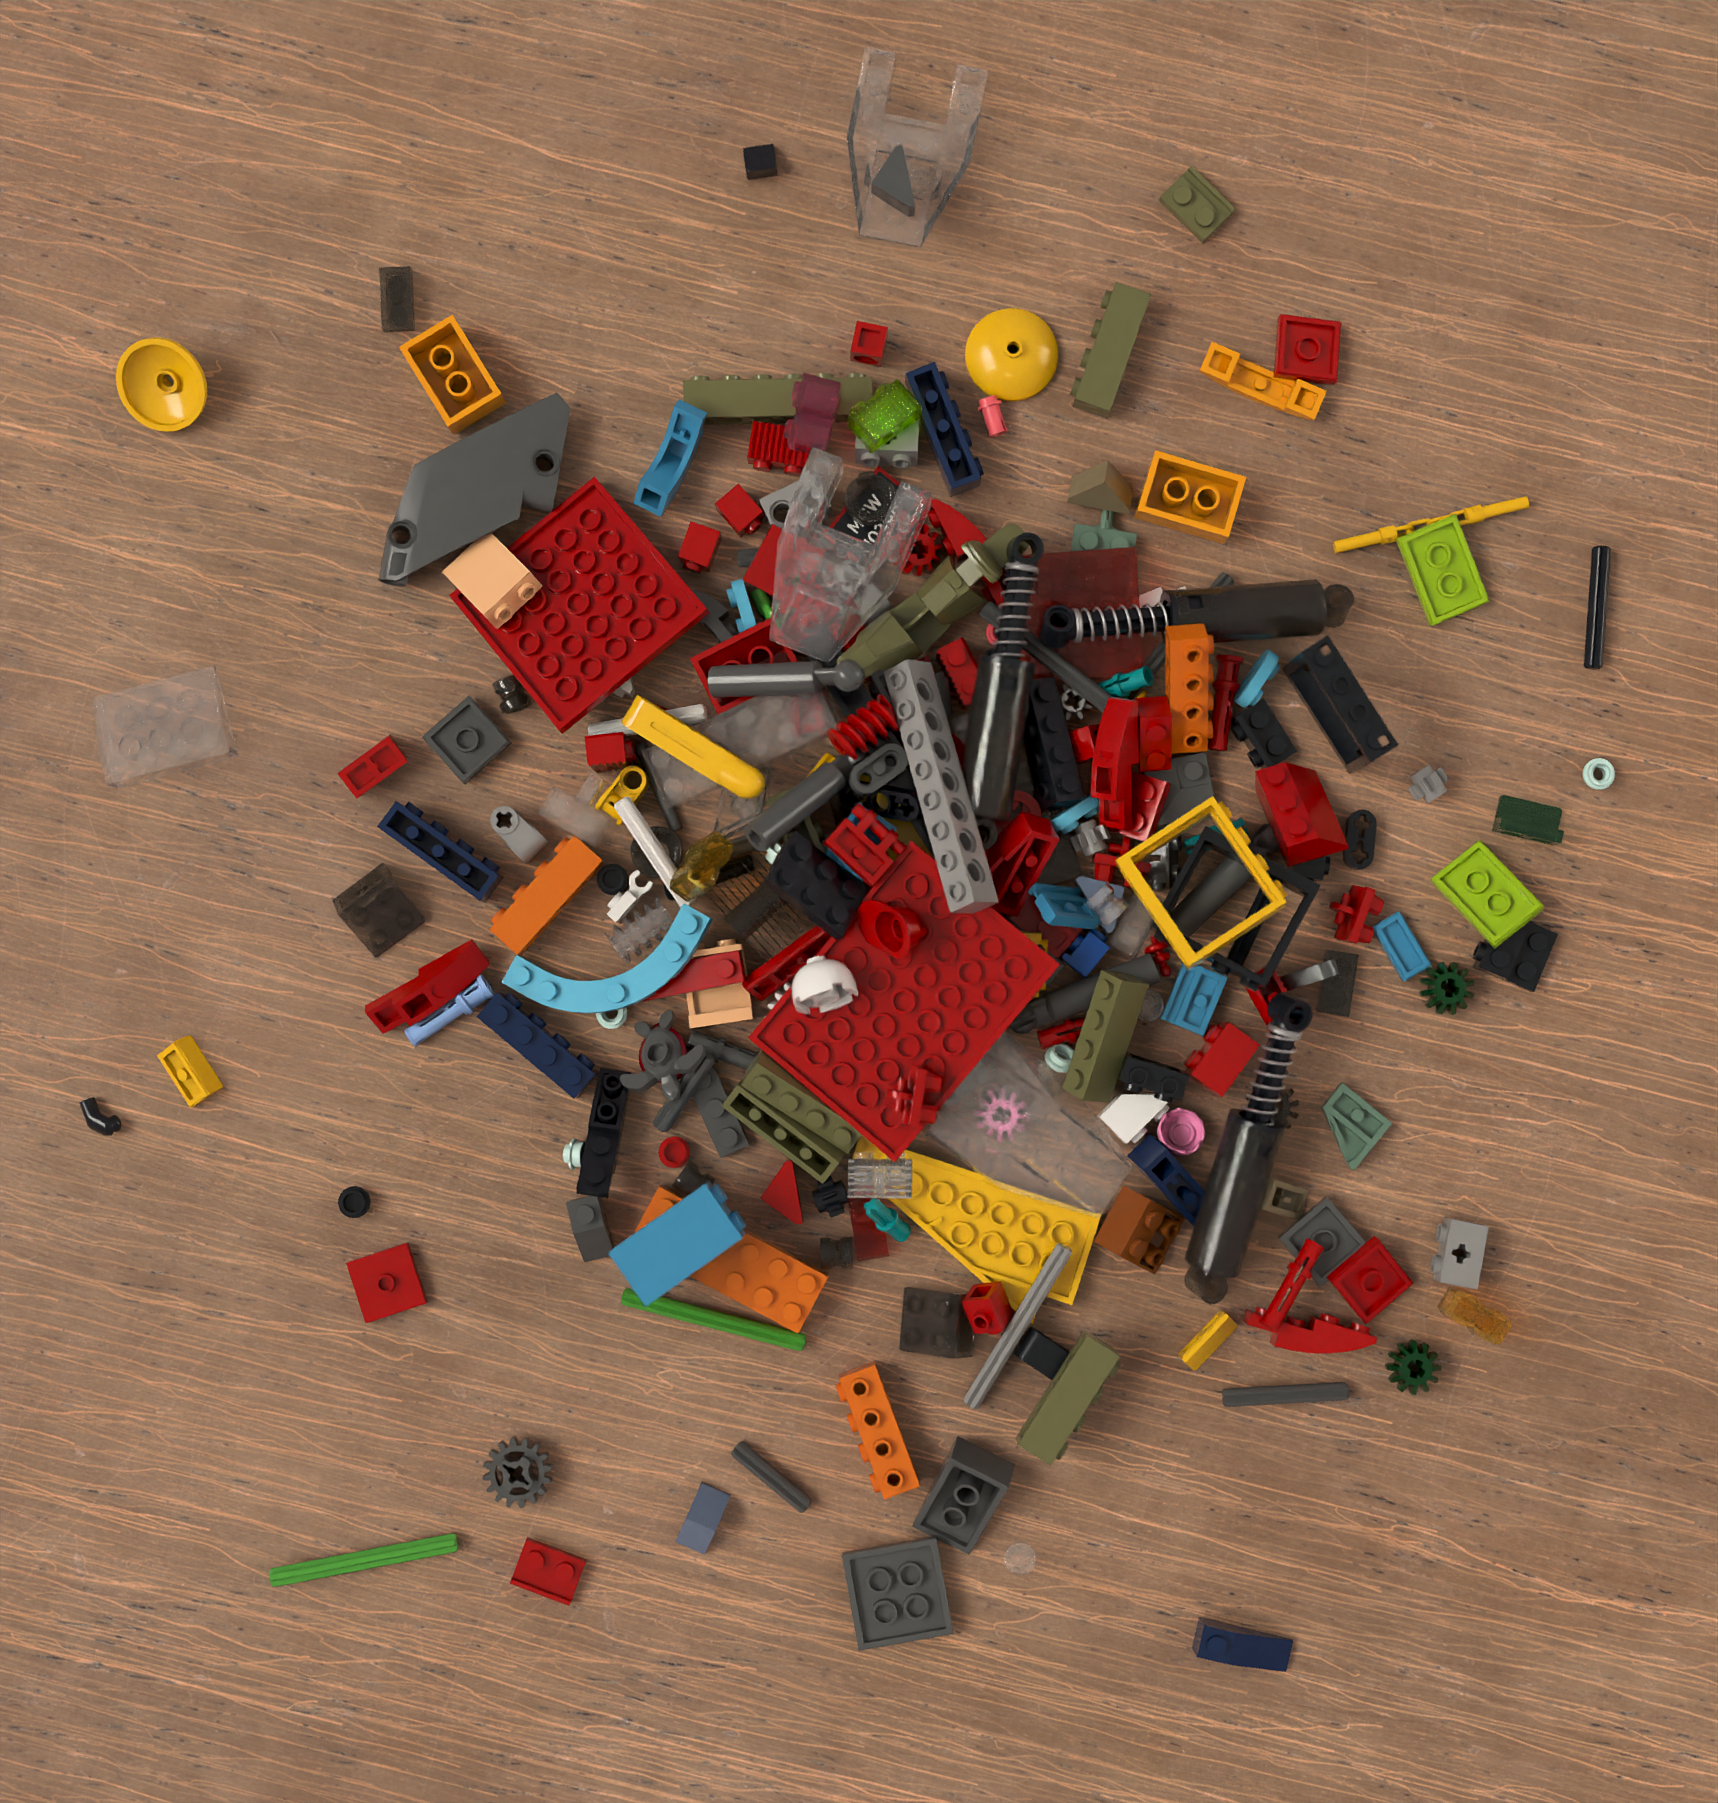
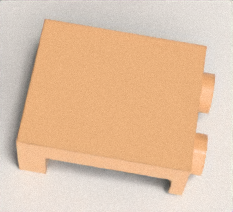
(492, 579)
(722, 1003)

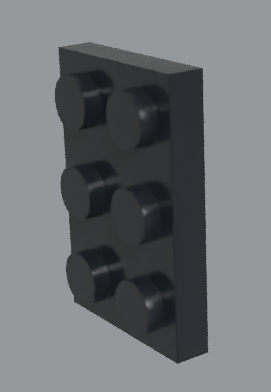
(815, 885)

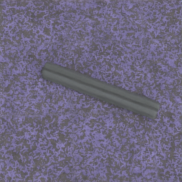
(1285, 1394)

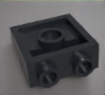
(1518, 958)
(1160, 1078)

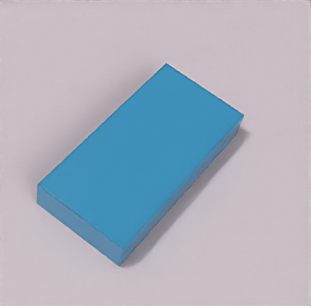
(1401, 946)

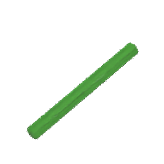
(717, 1320)
(363, 1560)

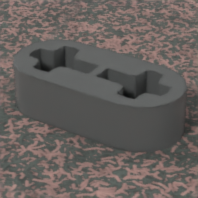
(1310, 974)

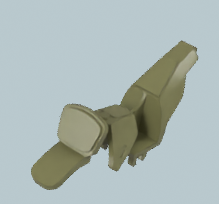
(928, 612)

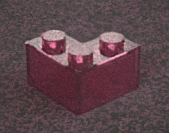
(815, 414)

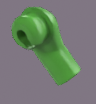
(762, 603)

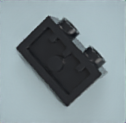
(1262, 735)

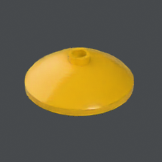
(1008, 374)
(146, 389)

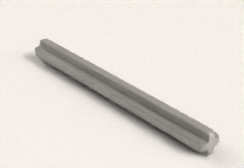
(1017, 1325)

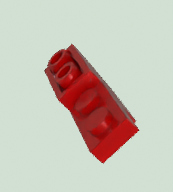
(956, 531)
(1112, 760)
(429, 991)
(1320, 1336)

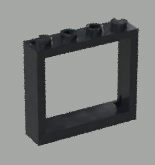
(1339, 705)
(1288, 879)

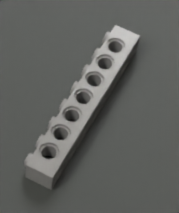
(940, 787)

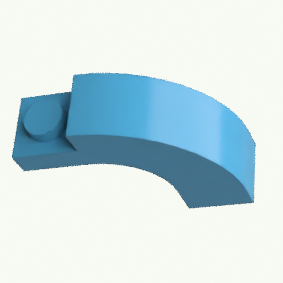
(673, 459)

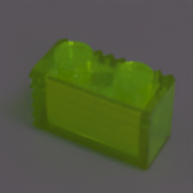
(884, 415)

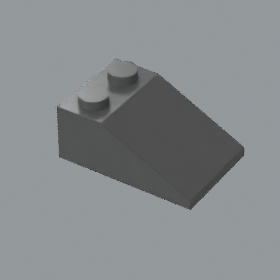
(964, 1495)

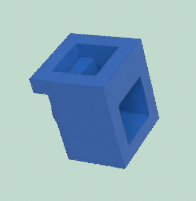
(1086, 952)

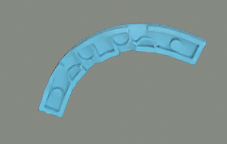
(621, 990)

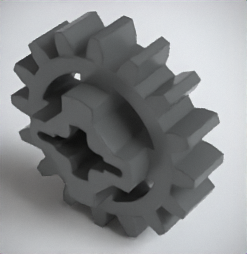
(507, 1464)

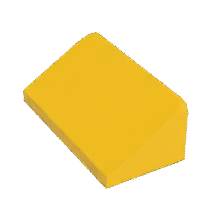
(190, 1070)
(1207, 1340)

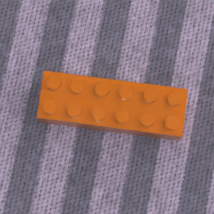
(755, 1272)

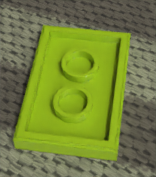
(1442, 569)
(1487, 894)

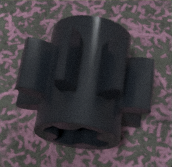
(831, 1197)

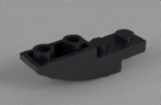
(603, 1135)

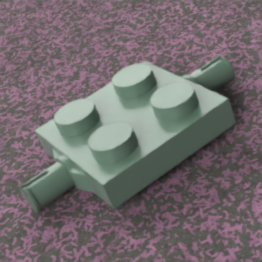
(1101, 536)

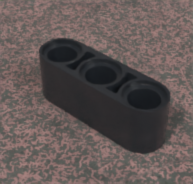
(1041, 1353)

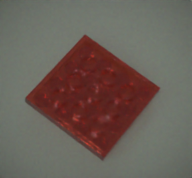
(1088, 581)

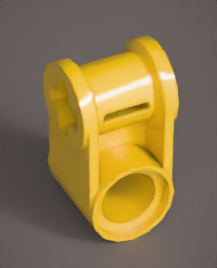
(620, 790)

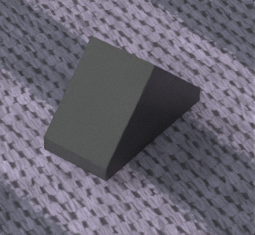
(893, 183)

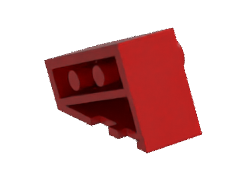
(1019, 860)

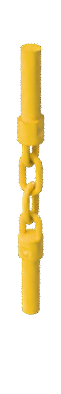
(1389, 533)

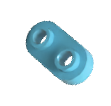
(739, 597)
(1263, 669)
(1068, 818)

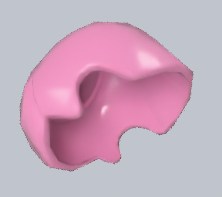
(1181, 1132)

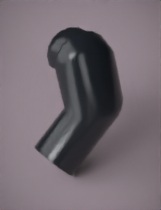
(97, 1121)

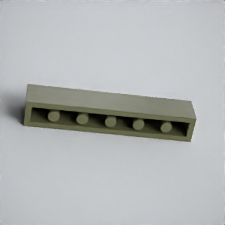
(764, 398)

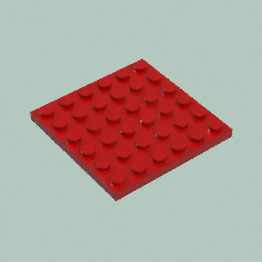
(600, 610)

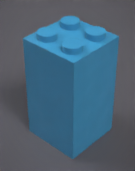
(678, 1242)

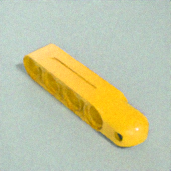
(694, 748)

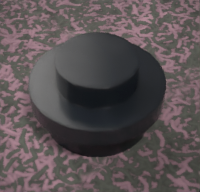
(612, 879)
(354, 1202)

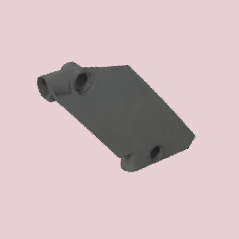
(477, 487)

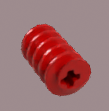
(863, 727)

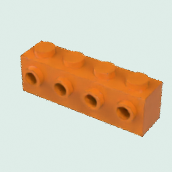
(1187, 686)
(546, 895)
(878, 1429)

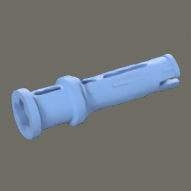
(461, 1004)

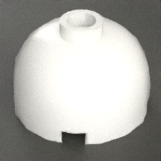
(822, 985)

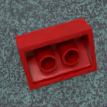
(744, 648)
(1298, 813)

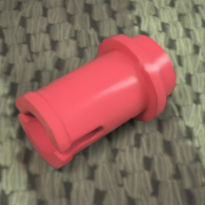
(992, 416)

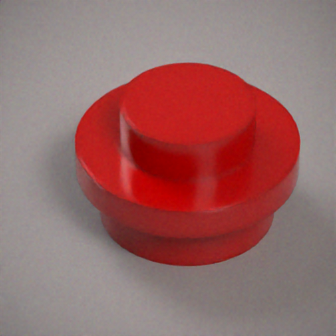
(674, 1152)

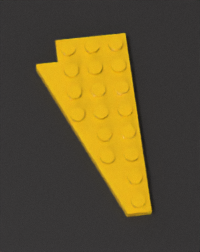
(994, 1229)

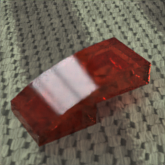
(869, 1241)

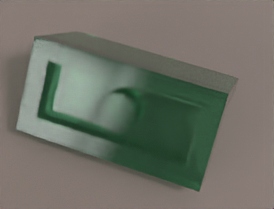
(1528, 820)

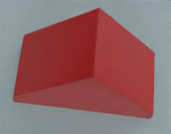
(784, 1194)

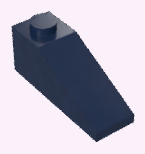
(1168, 1176)
(1240, 1646)

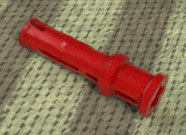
(1225, 688)

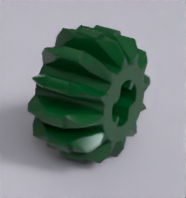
(1456, 982)
(1423, 1361)

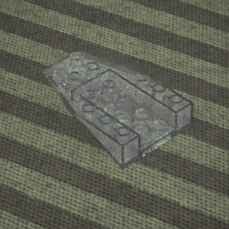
(1030, 1133)

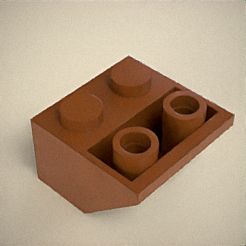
(1139, 1230)

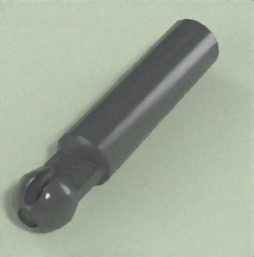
(782, 678)
(800, 801)
(1219, 885)
(1076, 996)

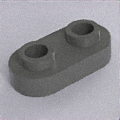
(877, 770)

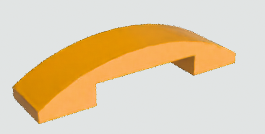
(1259, 384)

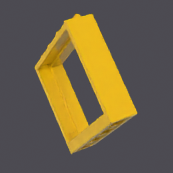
(1239, 841)

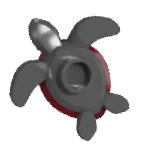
(663, 1058)

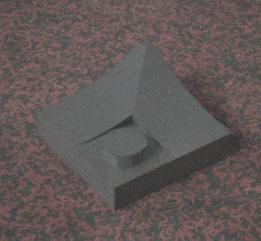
(1189, 786)

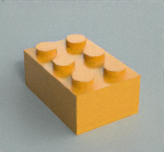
(452, 374)
(1190, 497)

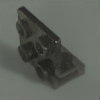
(378, 911)
(935, 1324)

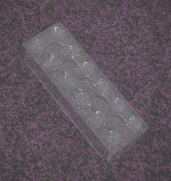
(755, 731)

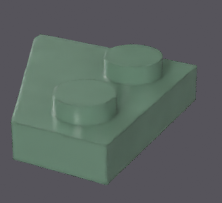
(1353, 1124)

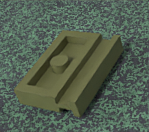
(1196, 204)

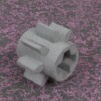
(1070, 711)
(1428, 783)
(1090, 838)

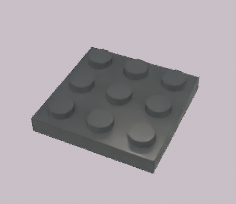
(897, 1593)

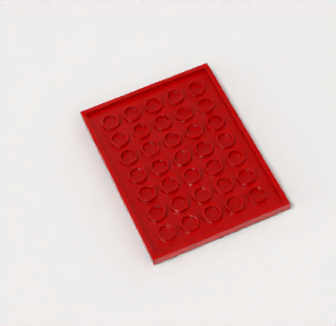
(923, 1010)

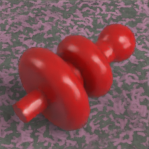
(1160, 957)

